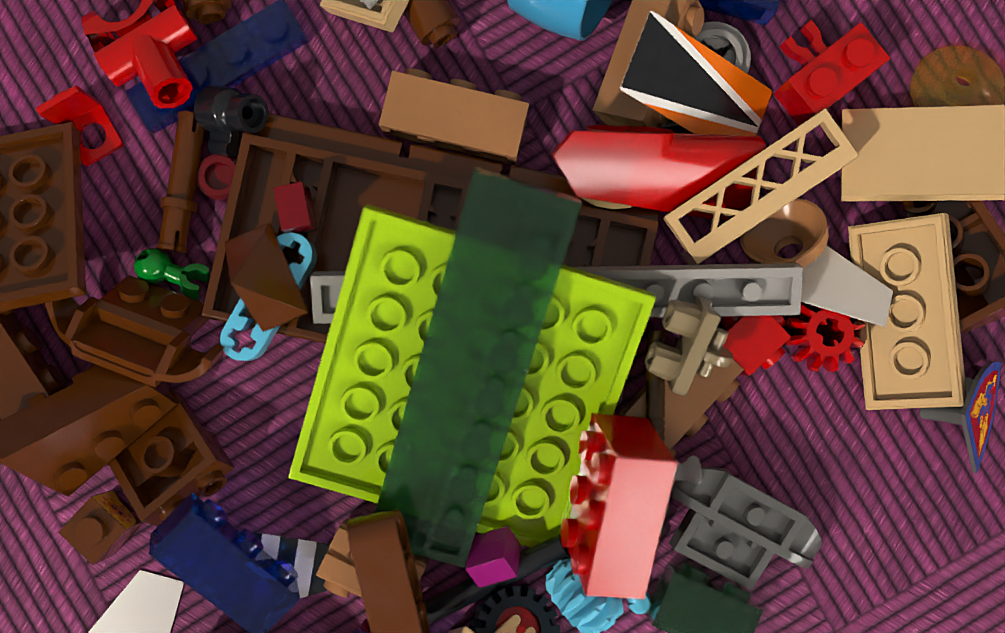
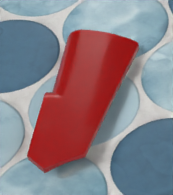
(655, 166)

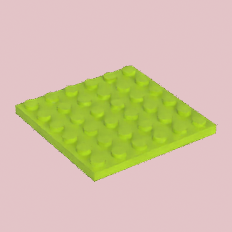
(376, 348)

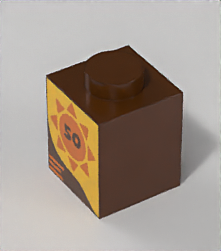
(101, 526)

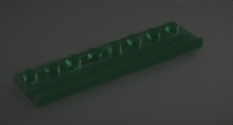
(475, 360)

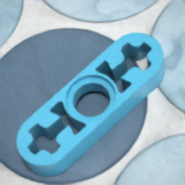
(239, 322)

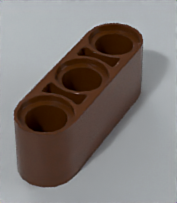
(387, 573)

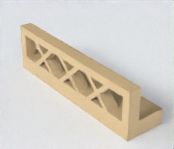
(761, 209)

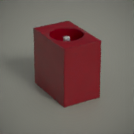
(295, 208)

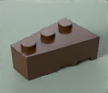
(80, 427)

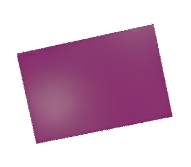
(493, 557)

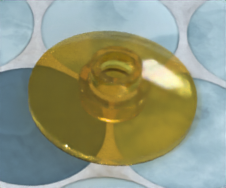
(936, 83)

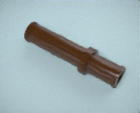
(182, 184)

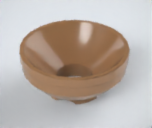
(796, 223)

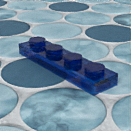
(228, 60)

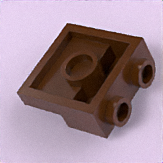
(170, 464)

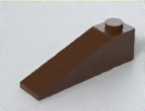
(977, 258)

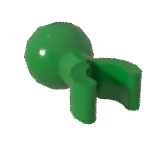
(156, 267)

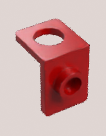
(82, 110)

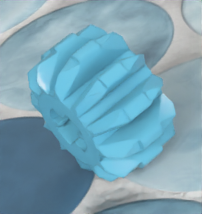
(585, 612)

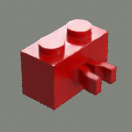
(827, 71)

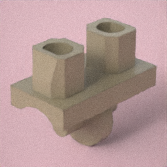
(697, 347)

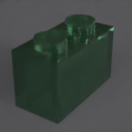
(694, 605)

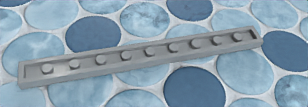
(730, 287)

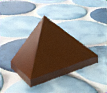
(264, 278)

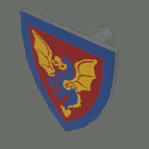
(976, 413)

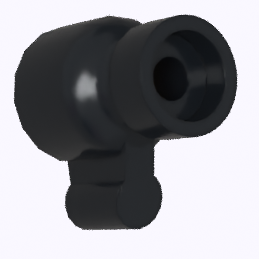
(226, 113)

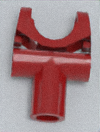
(145, 50)

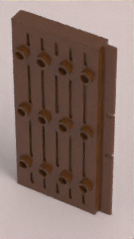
(361, 169)

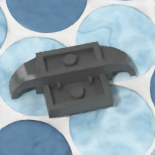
(739, 527)

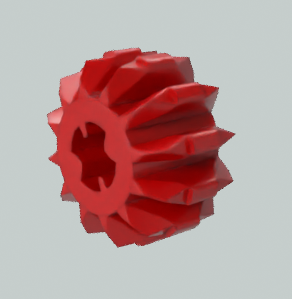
(812, 345)

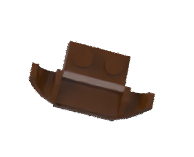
(136, 332)

